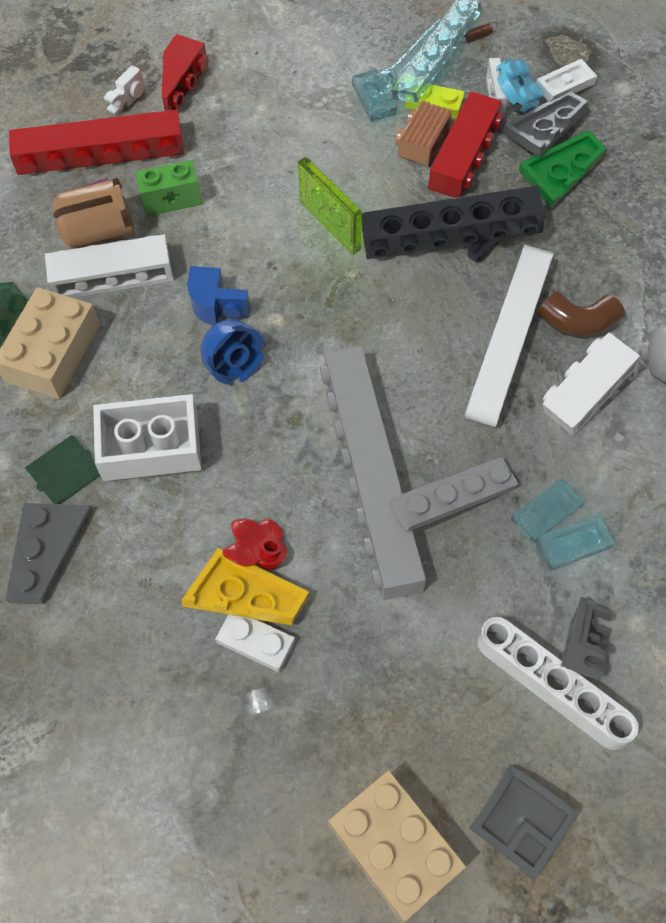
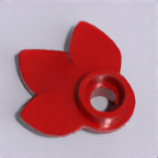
(255, 542)

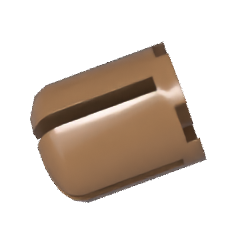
(93, 215)

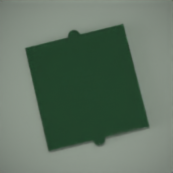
(63, 470)

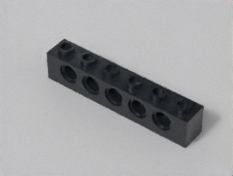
(453, 222)

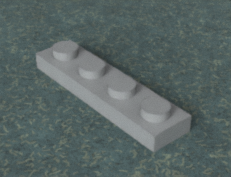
(453, 494)

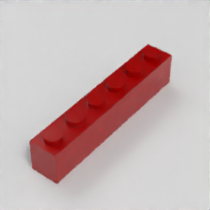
(96, 142)

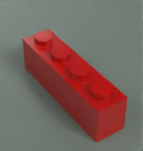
(465, 145)

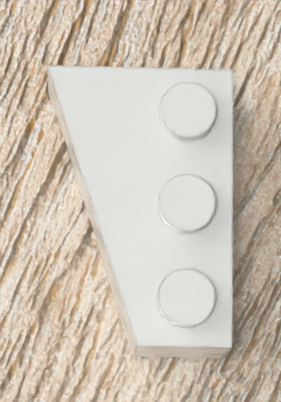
(591, 383)

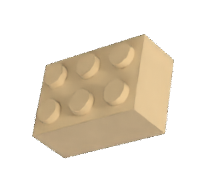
(48, 342)
(395, 846)

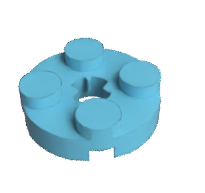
(518, 84)

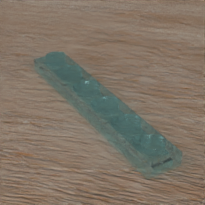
(436, 51)

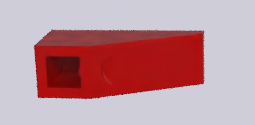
(182, 65)

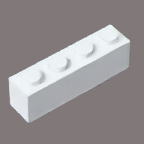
(109, 266)

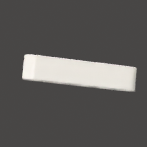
(574, 685)

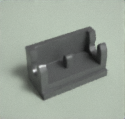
(587, 641)

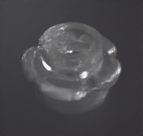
(259, 701)

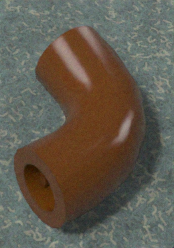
(581, 320)

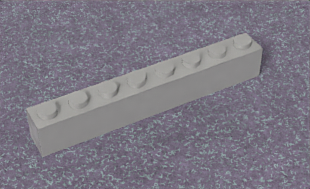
(373, 473)

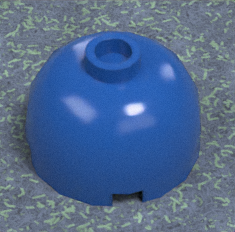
(232, 351)

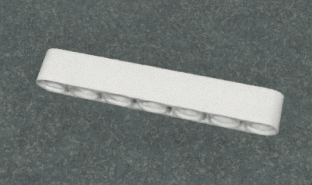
(509, 336)

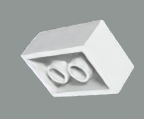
(146, 437)

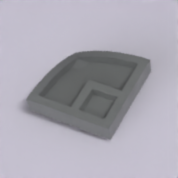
(523, 821)

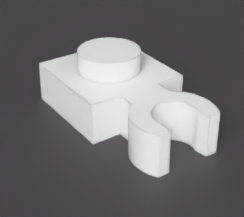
(128, 89)

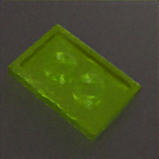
(329, 205)

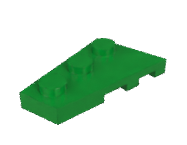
(562, 166)

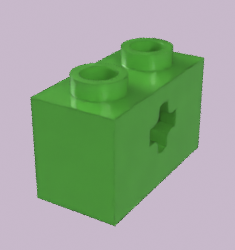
(168, 188)

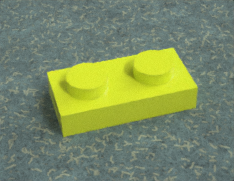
(442, 97)

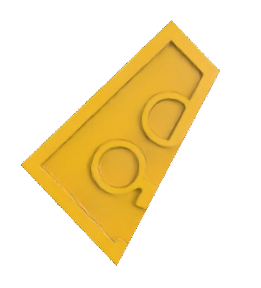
(244, 592)

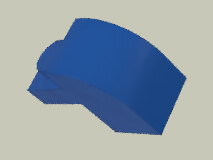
(210, 298)

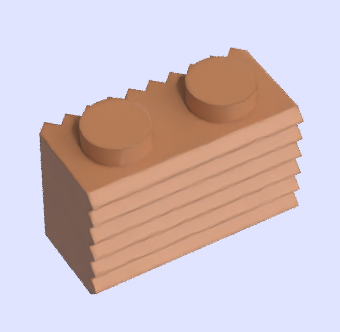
(423, 133)

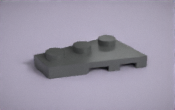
(547, 123)
(41, 547)

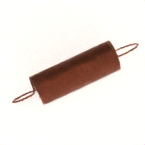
(478, 32)

